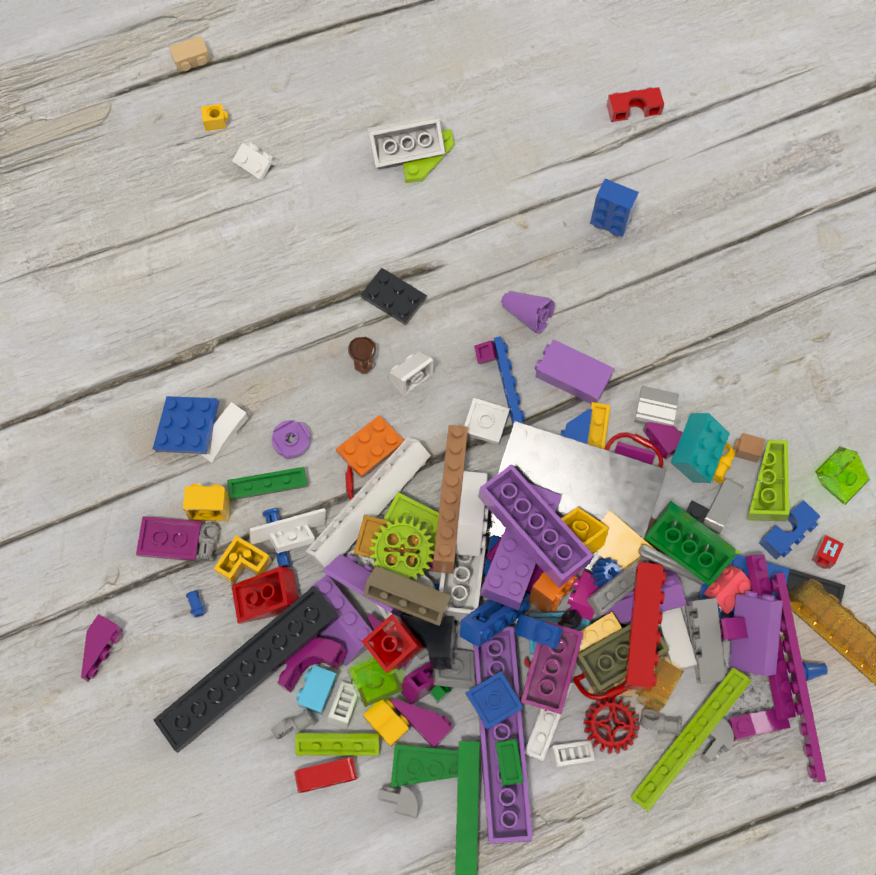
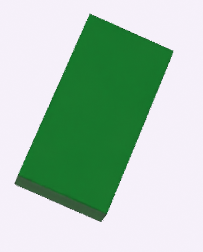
(509, 762)

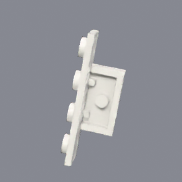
(289, 532)

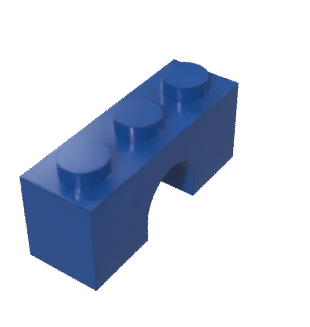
(778, 542)

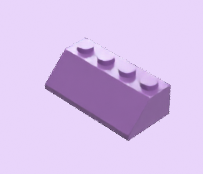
(354, 576)
(349, 627)

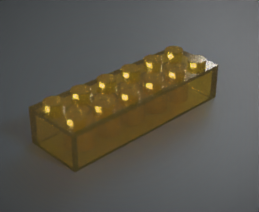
(836, 626)

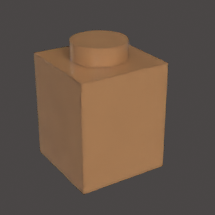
(749, 447)

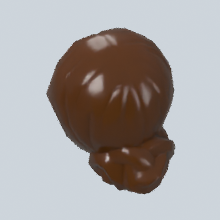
(362, 352)

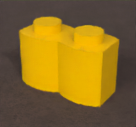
(386, 721)

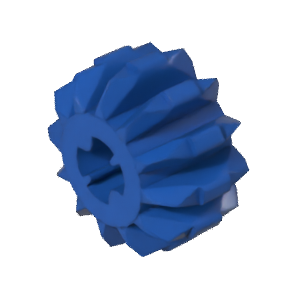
(604, 571)

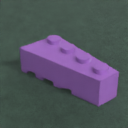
(673, 599)

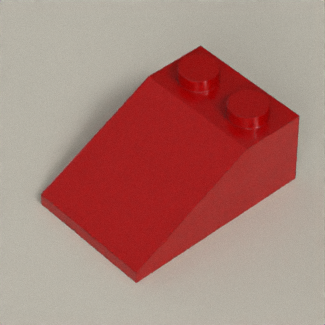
(264, 595)

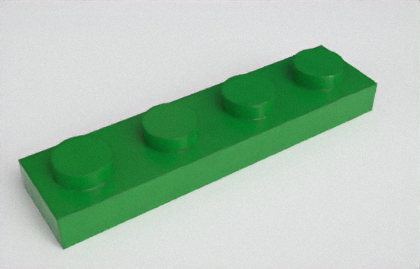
(267, 483)

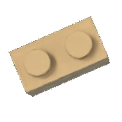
(189, 54)

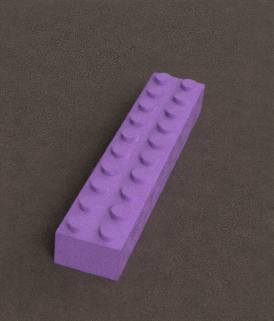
(508, 805)

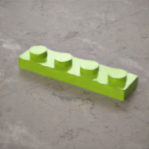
(337, 744)

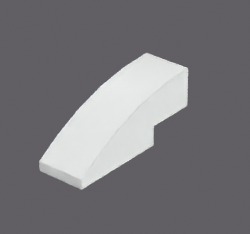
(224, 431)

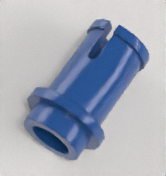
(197, 608)

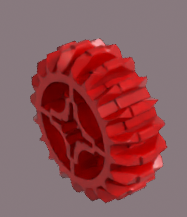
(629, 727)

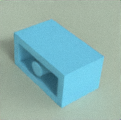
(317, 689)

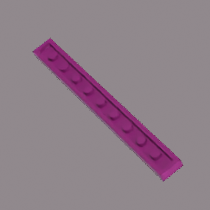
(799, 684)

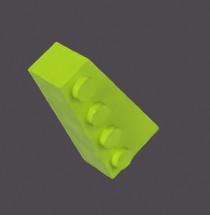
(771, 491)

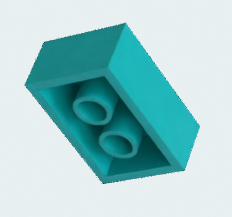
(700, 447)

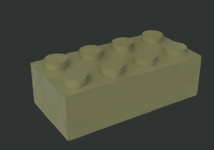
(607, 660)

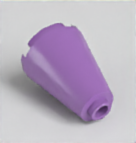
(529, 309)

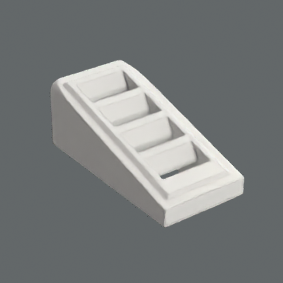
(340, 717)
(555, 758)

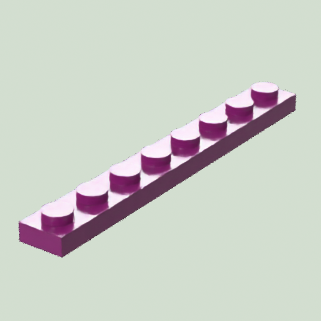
(780, 682)

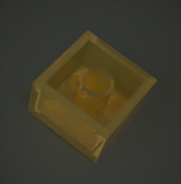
(667, 679)

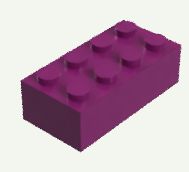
(552, 672)

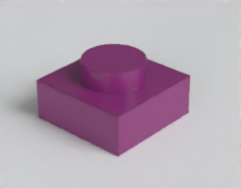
(485, 352)

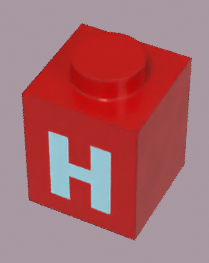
(827, 552)

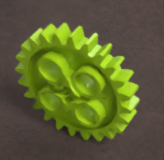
(402, 532)

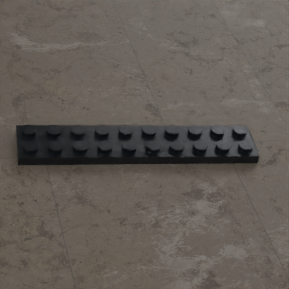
(245, 669)

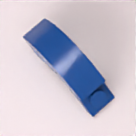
(538, 631)

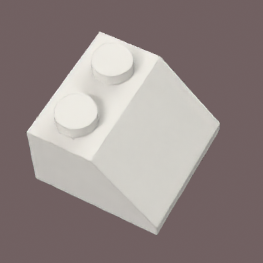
(412, 372)

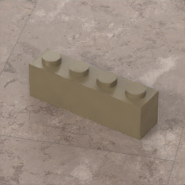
(407, 595)

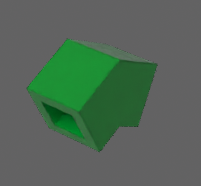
(440, 692)

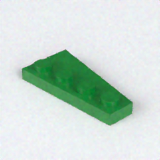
(422, 765)

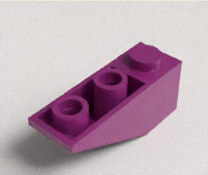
(98, 642)

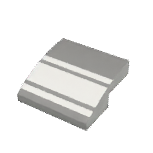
(656, 406)

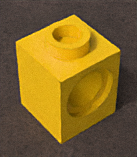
(211, 111)

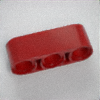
(325, 775)

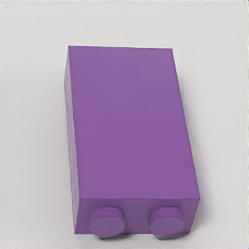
(573, 372)
(763, 622)

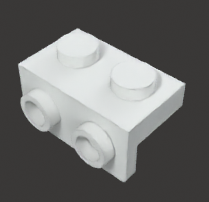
(253, 160)

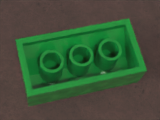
(690, 543)

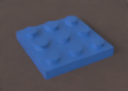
(186, 425)

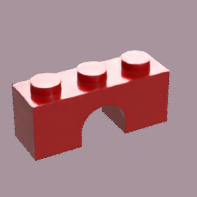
(648, 100)

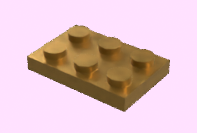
(366, 533)

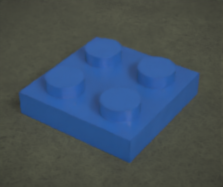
(494, 700)

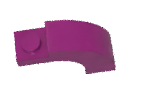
(315, 652)

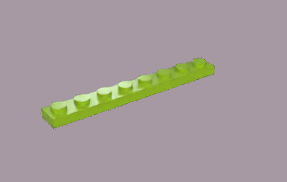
(690, 739)

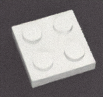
(486, 421)

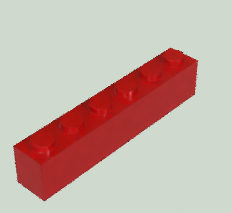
(644, 627)

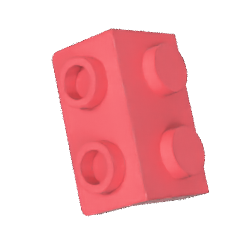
(726, 586)

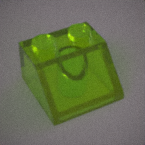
(843, 474)
(372, 682)

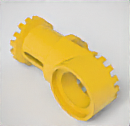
(724, 464)

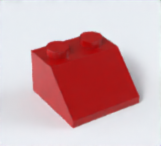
(392, 643)

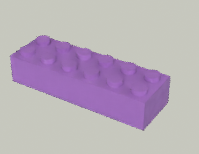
(535, 526)
(512, 564)

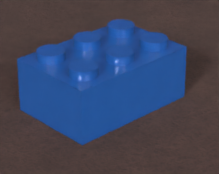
(613, 207)

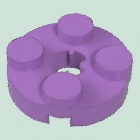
(281, 434)

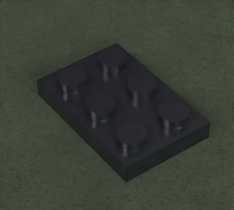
(393, 296)

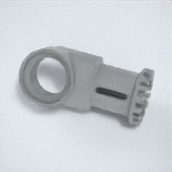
(207, 543)
(659, 723)
(298, 724)

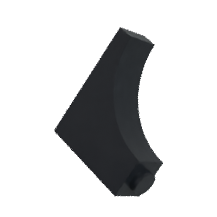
(436, 639)

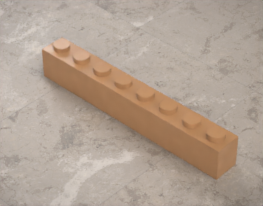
(450, 500)

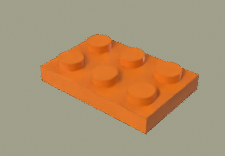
(370, 446)

